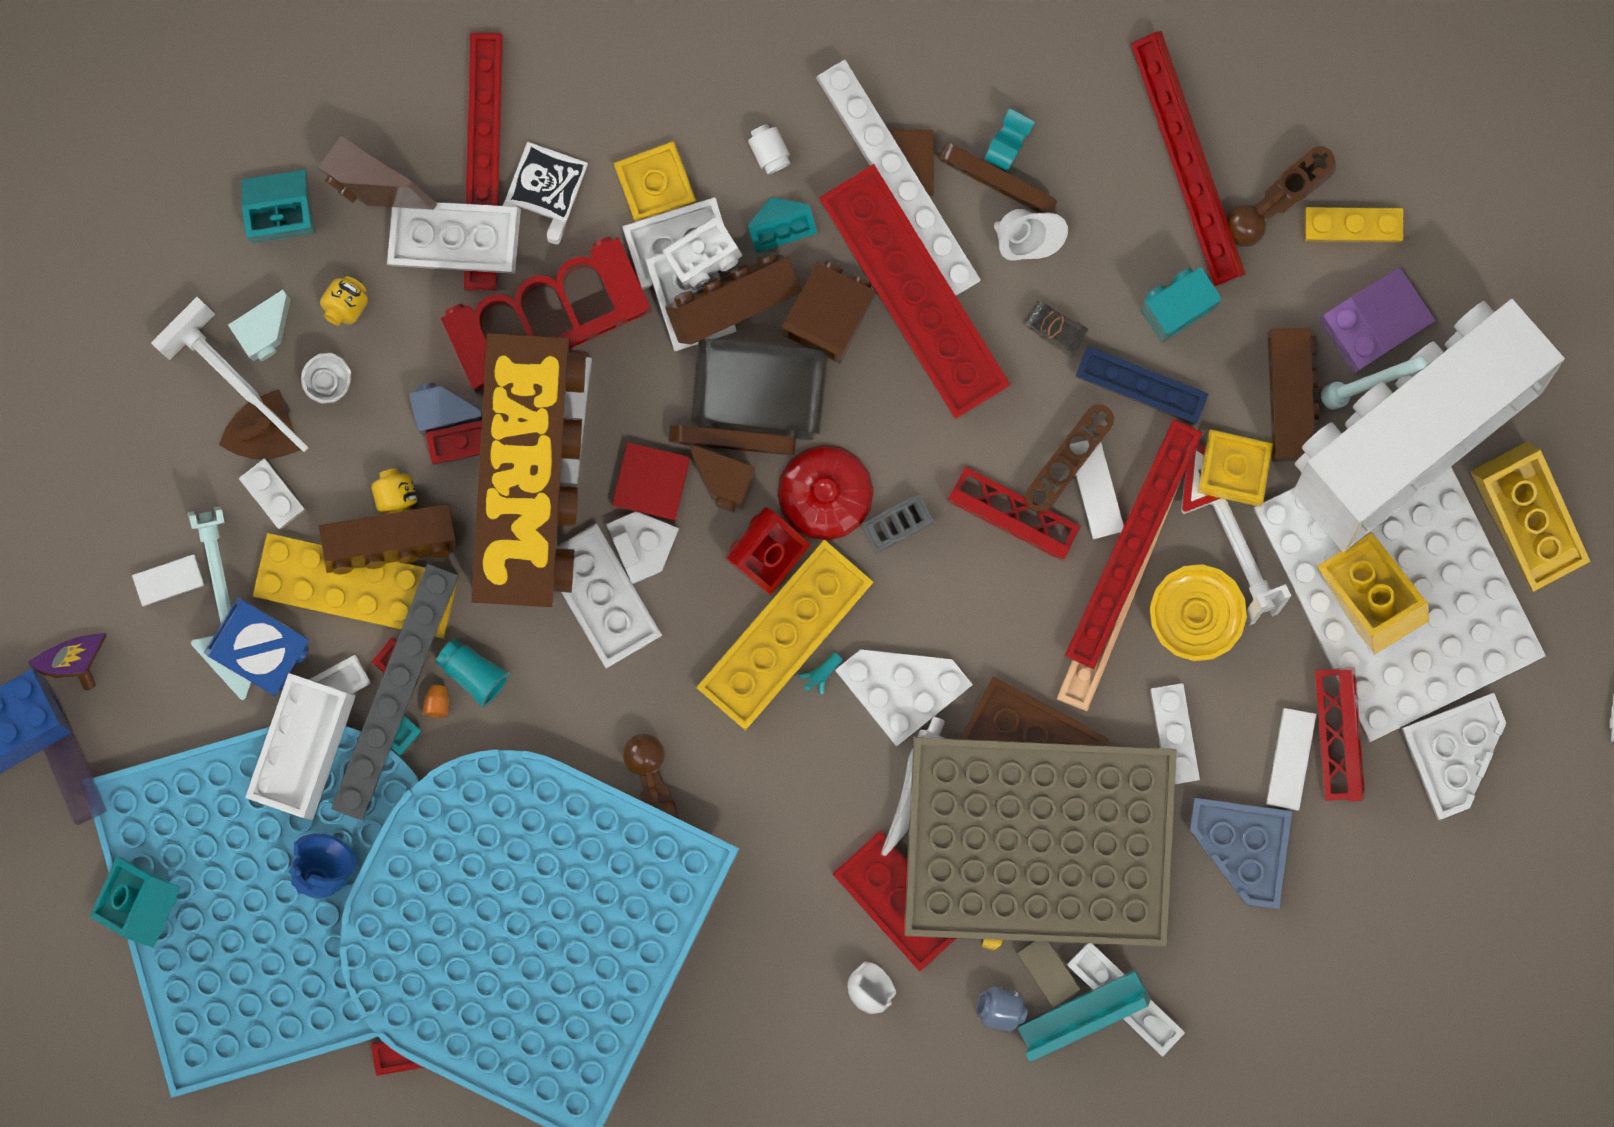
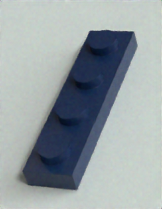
(1141, 385)

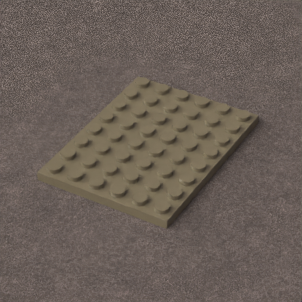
(1040, 841)

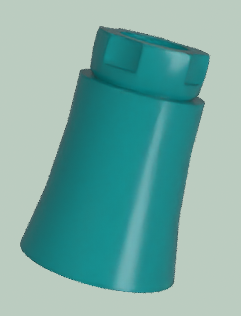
(472, 672)

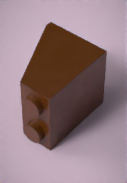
(828, 311)

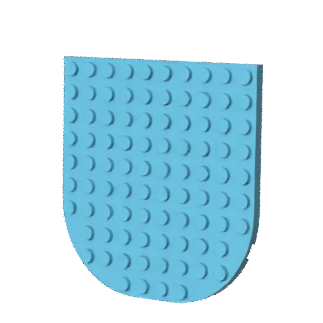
(526, 930)
(243, 959)

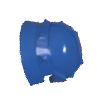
(321, 865)

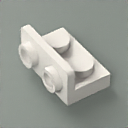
(703, 253)

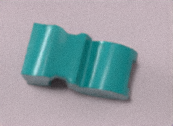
(1009, 140)

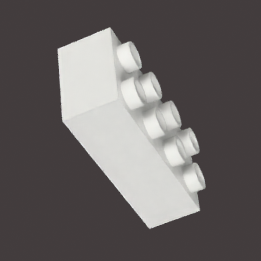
(1427, 425)

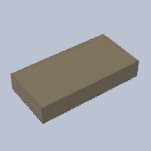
(1048, 972)

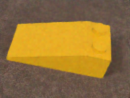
(1531, 515)

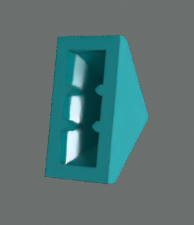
(780, 223)

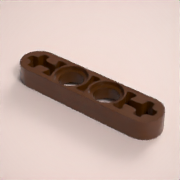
(997, 179)
(732, 440)
(1069, 458)

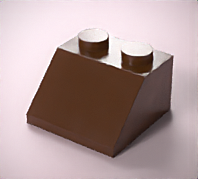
(724, 478)

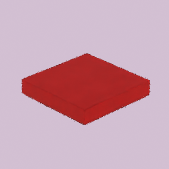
(651, 481)

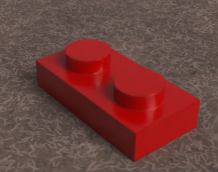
(454, 442)

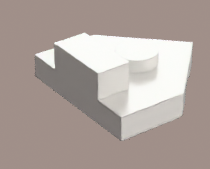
(642, 544)

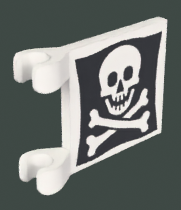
(547, 186)

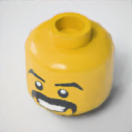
(344, 301)
(393, 492)

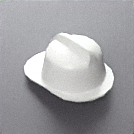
(1030, 234)

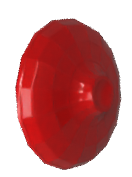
(825, 492)

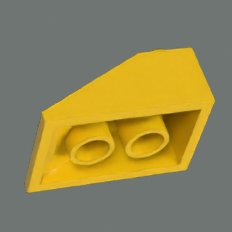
(1374, 593)

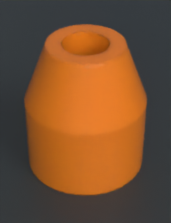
(436, 702)

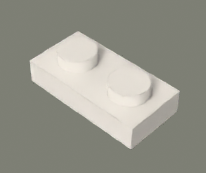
(272, 494)

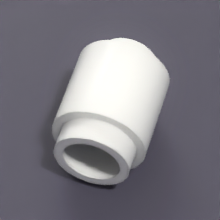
(769, 149)

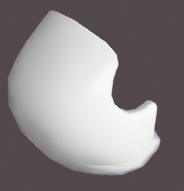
(326, 378)
(871, 988)

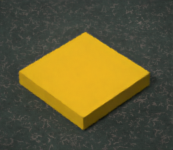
(655, 182)
(1235, 468)

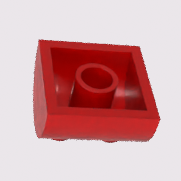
(767, 550)

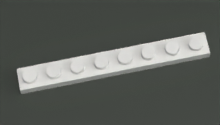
(882, 150)

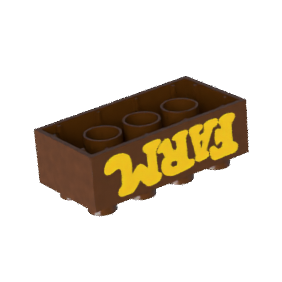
(521, 470)

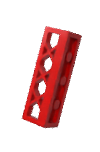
(1008, 524)
(1351, 730)

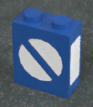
(257, 646)

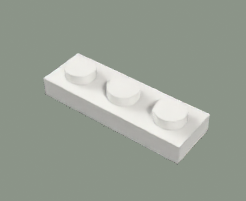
(1175, 729)

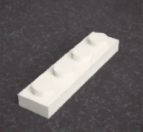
(1149, 1022)

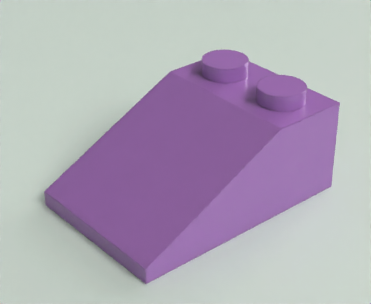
(1376, 320)

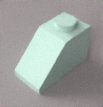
(262, 327)

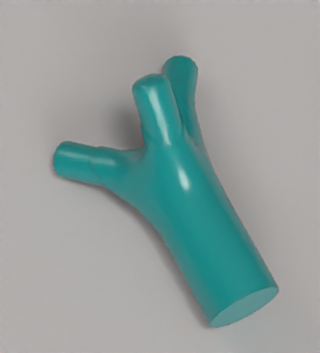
(821, 674)

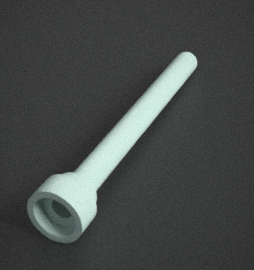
(1338, 394)

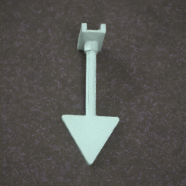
(209, 533)

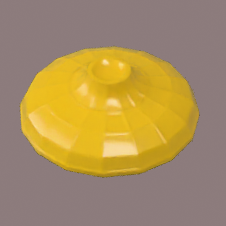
(1198, 612)

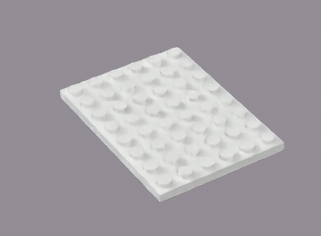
(1474, 615)

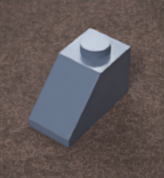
(440, 408)

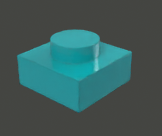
(406, 736)

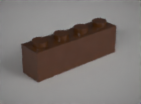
(732, 298)
(1292, 390)
(387, 539)

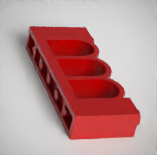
(618, 277)

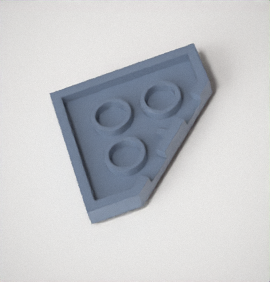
(1245, 846)

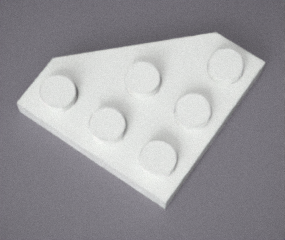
(902, 688)
(1455, 752)

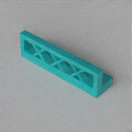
(1084, 1015)

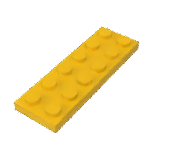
(297, 576)
(784, 635)

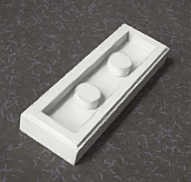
(1097, 492)
(1290, 759)

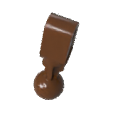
(1249, 222)
(644, 757)

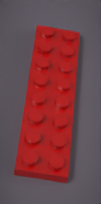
(914, 291)

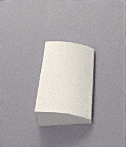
(300, 746)

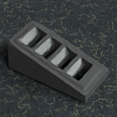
(922, 510)

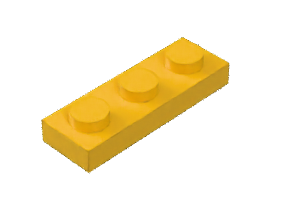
(1353, 224)

